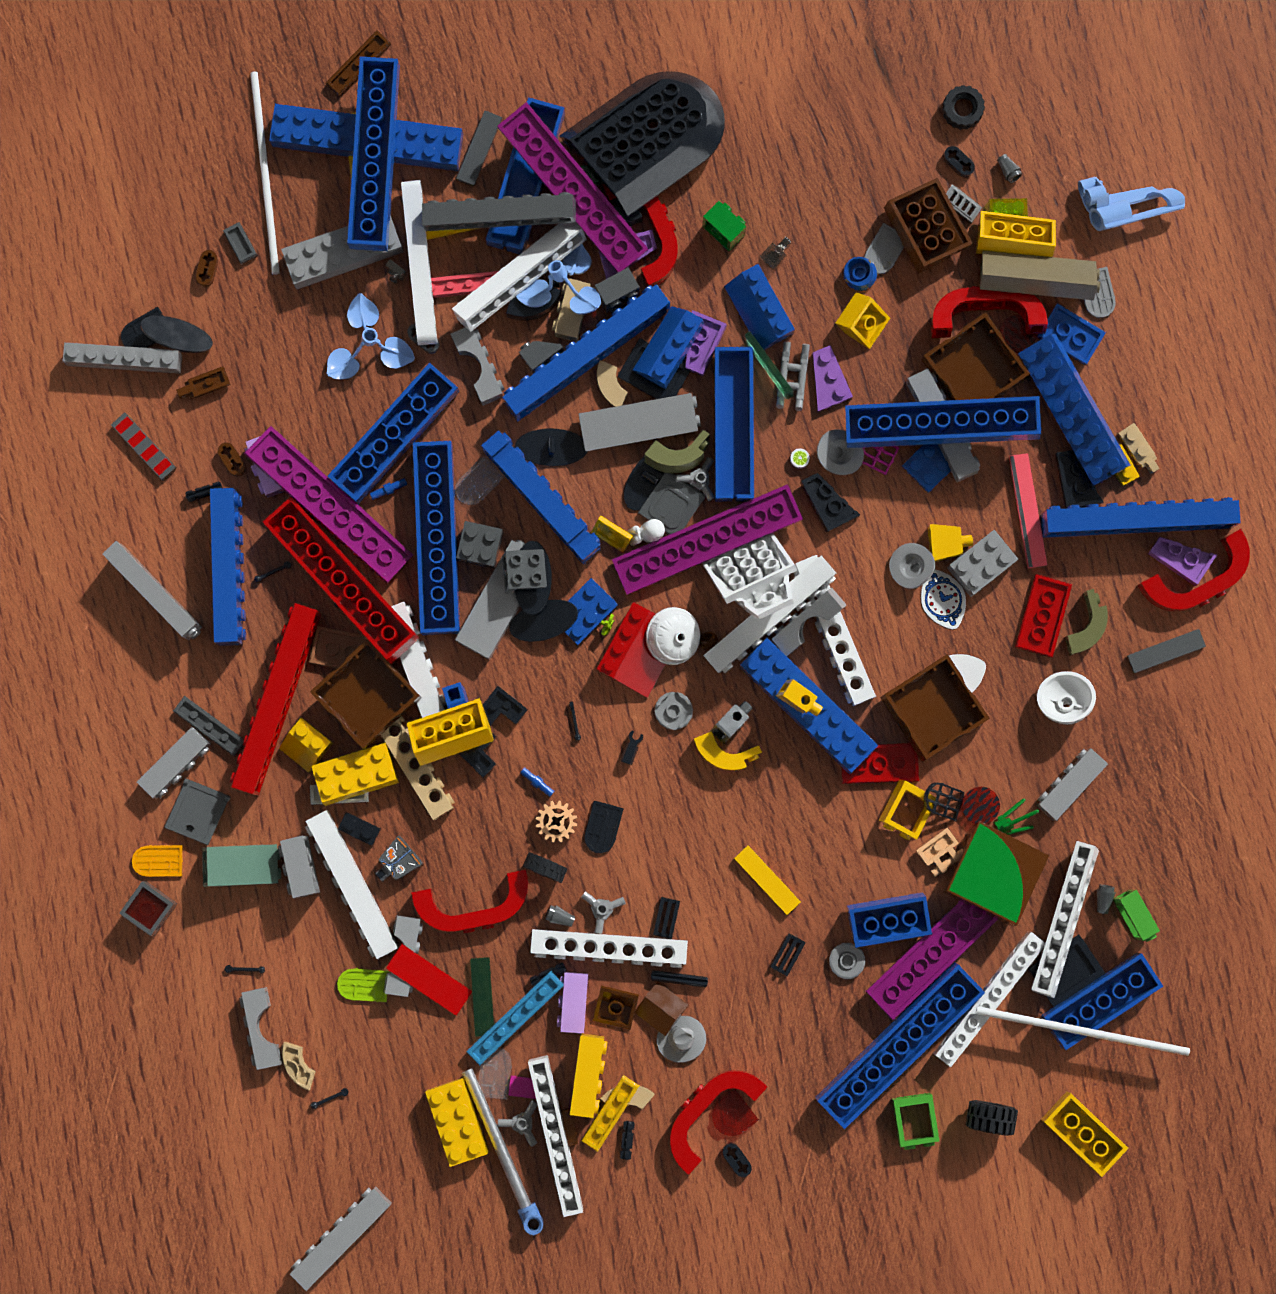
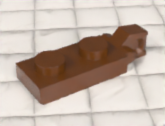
(204, 383)

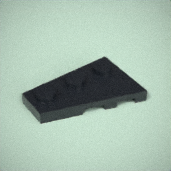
(1074, 481)
(827, 504)

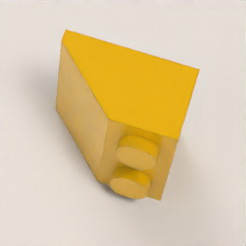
(863, 320)
(305, 744)

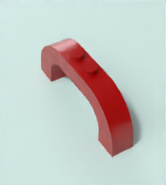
(662, 268)
(977, 299)
(1238, 561)
(428, 911)
(693, 1108)

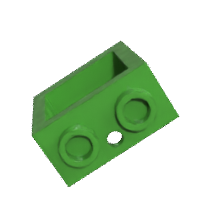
(1136, 915)
(914, 1100)

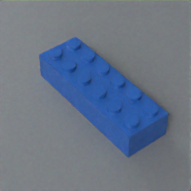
(1104, 999)

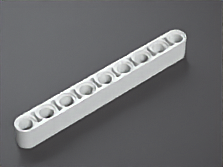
(419, 263)

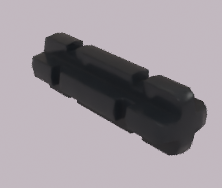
(201, 492)
(559, 969)
(627, 1140)

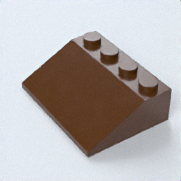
(927, 225)

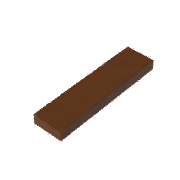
(349, 71)

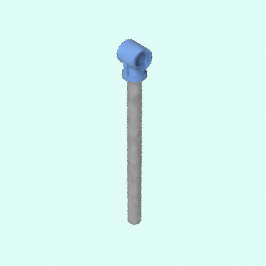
(527, 1209)

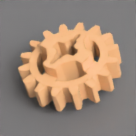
(545, 829)

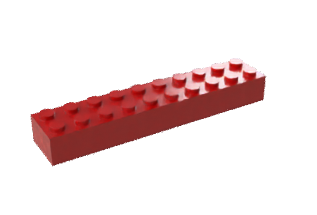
(341, 580)
(276, 699)

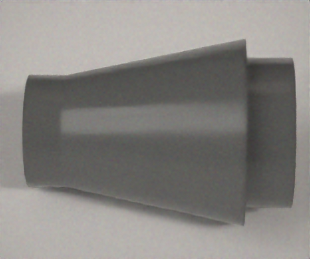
(1009, 169)
(1105, 896)
(559, 916)

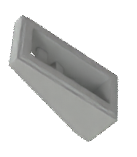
(971, 203)

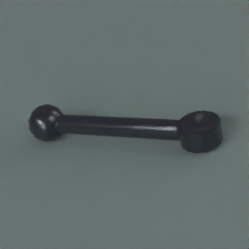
(287, 565)
(577, 737)
(229, 968)
(344, 1092)

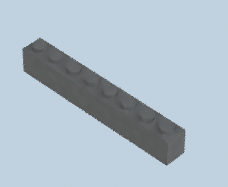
(499, 212)

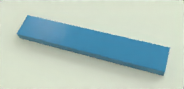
(515, 1018)

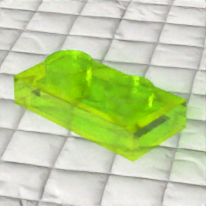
(1011, 206)

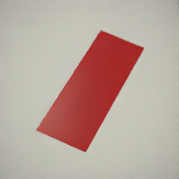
(429, 979)

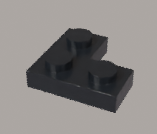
(503, 703)
(479, 759)

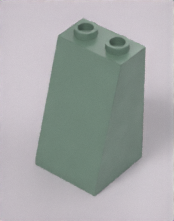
(240, 865)

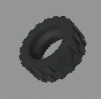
(970, 94)
(545, 867)

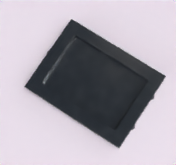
(645, 385)
(1078, 972)

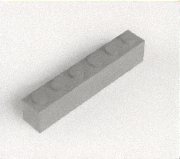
(122, 358)
(957, 455)
(337, 1241)

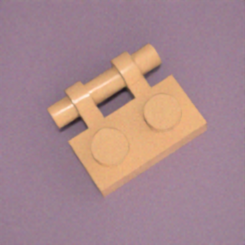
(938, 846)

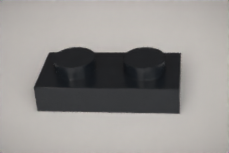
(359, 828)

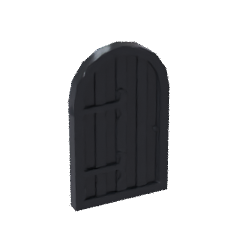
(133, 335)
(602, 827)

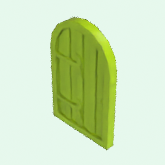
(363, 985)

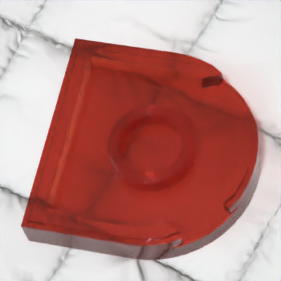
(733, 1115)

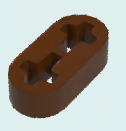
(211, 269)
(228, 462)
(569, 1127)

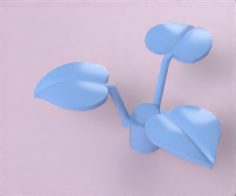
(576, 262)
(365, 313)

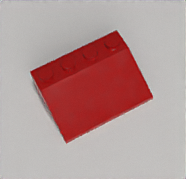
(628, 656)

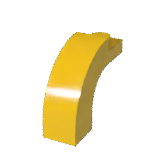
(718, 758)

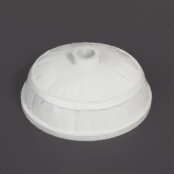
(663, 636)
(1065, 689)

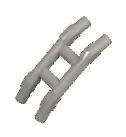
(801, 368)

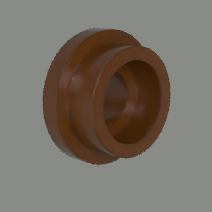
(708, 640)

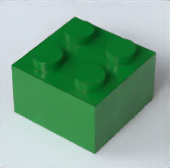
(724, 225)

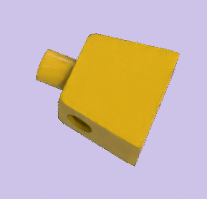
(947, 541)
(792, 692)

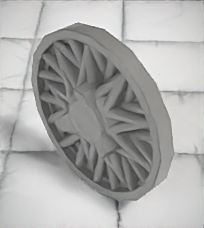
(847, 960)

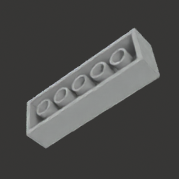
(330, 256)

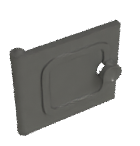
(672, 503)
(199, 808)

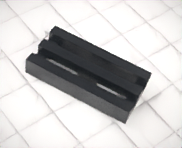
(670, 901)
(780, 968)

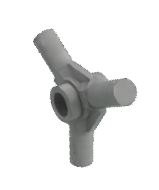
(699, 479)
(602, 909)
(522, 1123)

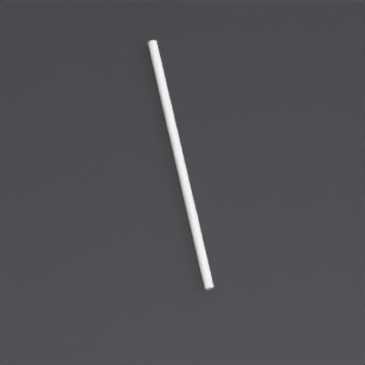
(264, 173)
(1083, 1031)

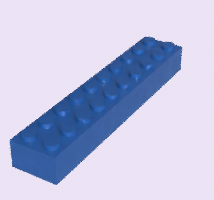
(334, 135)
(373, 154)
(586, 353)
(943, 422)
(1140, 518)
(436, 538)
(899, 1045)

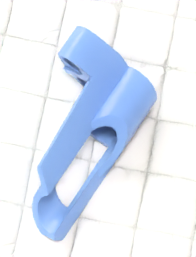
(1114, 209)

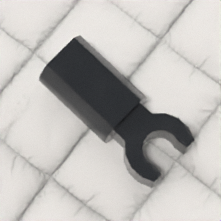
(630, 749)

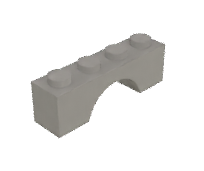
(487, 386)
(791, 636)
(407, 931)
(264, 1052)

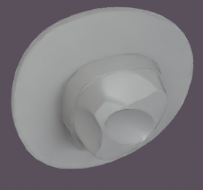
(835, 455)
(911, 565)
(683, 1041)

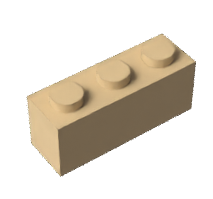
(568, 322)

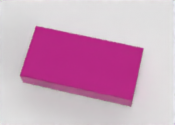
(521, 1087)

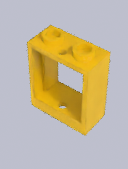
(892, 804)

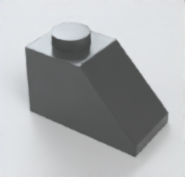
(538, 353)

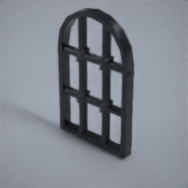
(947, 807)

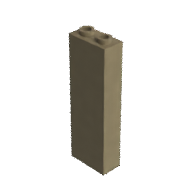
(1039, 275)

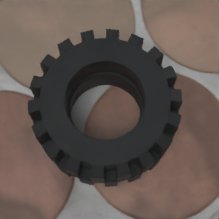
(991, 1117)

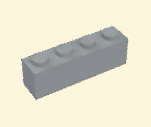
(174, 763)
(1072, 783)

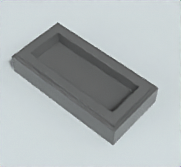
(240, 243)

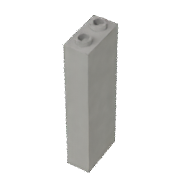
(639, 421)
(152, 591)
(490, 614)

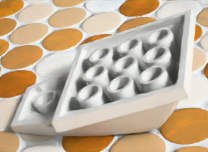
(754, 576)

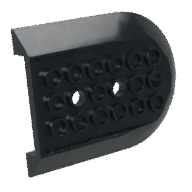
(656, 155)

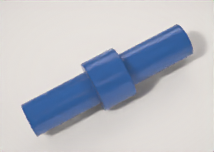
(388, 489)
(537, 782)

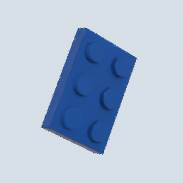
(1074, 333)
(927, 466)
(592, 607)

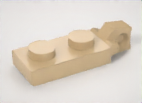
(1139, 448)

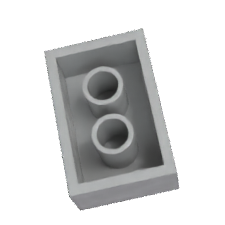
(982, 563)
(299, 867)

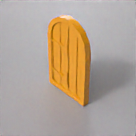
(158, 860)

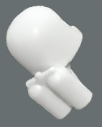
(649, 532)

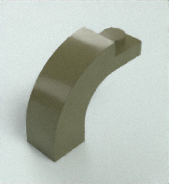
(677, 460)
(1094, 629)

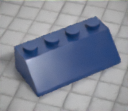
(759, 307)
(669, 346)
(889, 919)

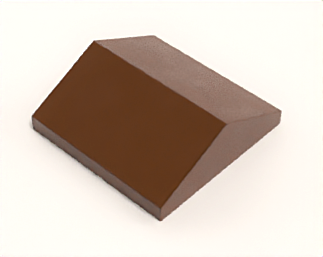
(616, 1007)
(661, 1008)

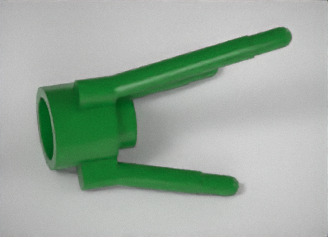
(1005, 825)

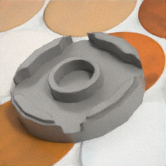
(673, 710)

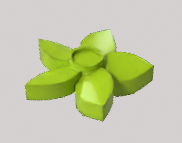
(607, 625)

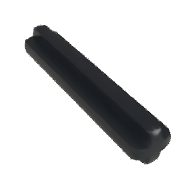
(676, 978)

